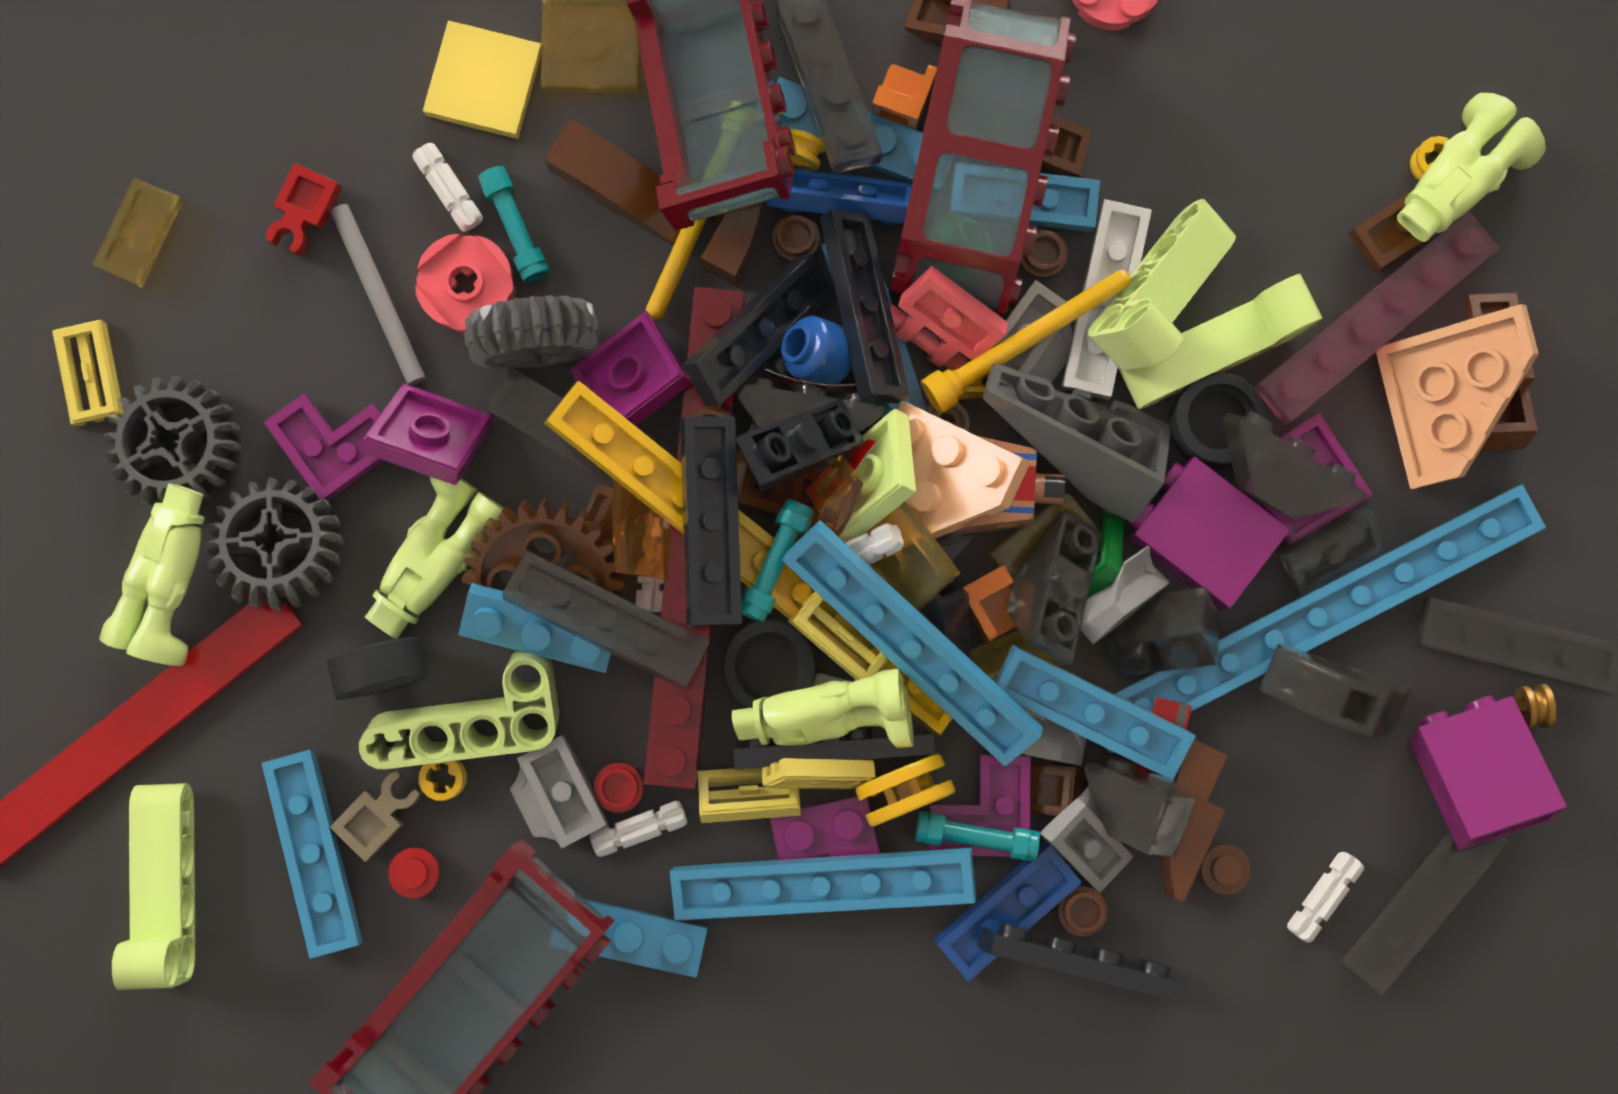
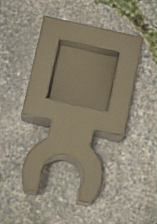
(372, 820)

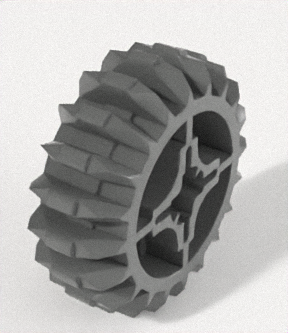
(531, 332)
(148, 411)
(235, 542)

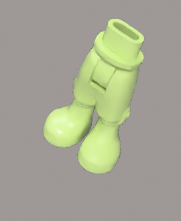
(1461, 174)
(428, 560)
(161, 576)
(830, 712)

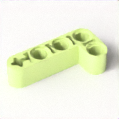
(1138, 321)
(1228, 340)
(457, 722)
(159, 890)

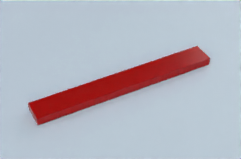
(141, 724)

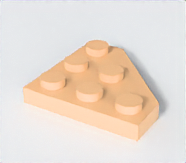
(1453, 389)
(958, 473)

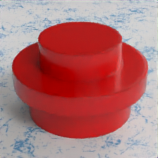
(618, 787)
(414, 872)

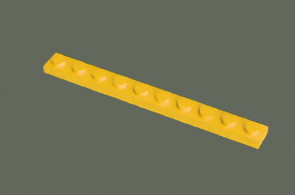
(657, 481)

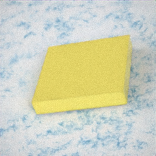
(483, 79)

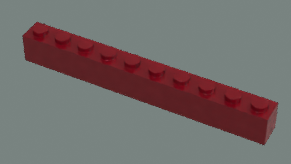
(678, 713)

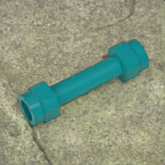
(528, 259)
(793, 521)
(1020, 843)

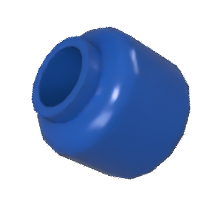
(816, 351)

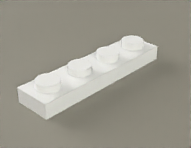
(1115, 247)

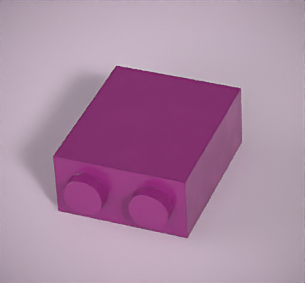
(1207, 532)
(1485, 771)

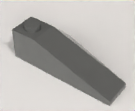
(1104, 451)

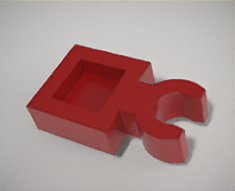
(304, 201)

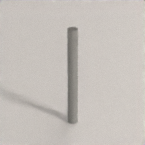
(377, 294)

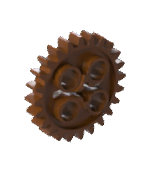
(514, 535)

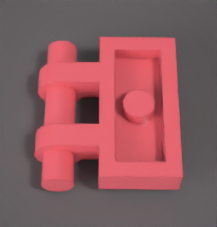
(950, 313)

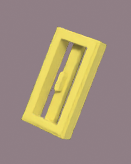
(97, 411)
(800, 622)
(818, 773)
(747, 801)

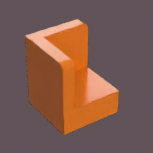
(904, 95)
(989, 604)

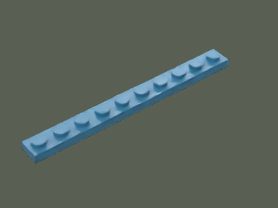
(1348, 600)

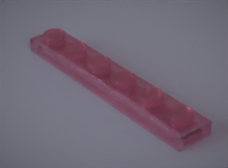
(1376, 318)

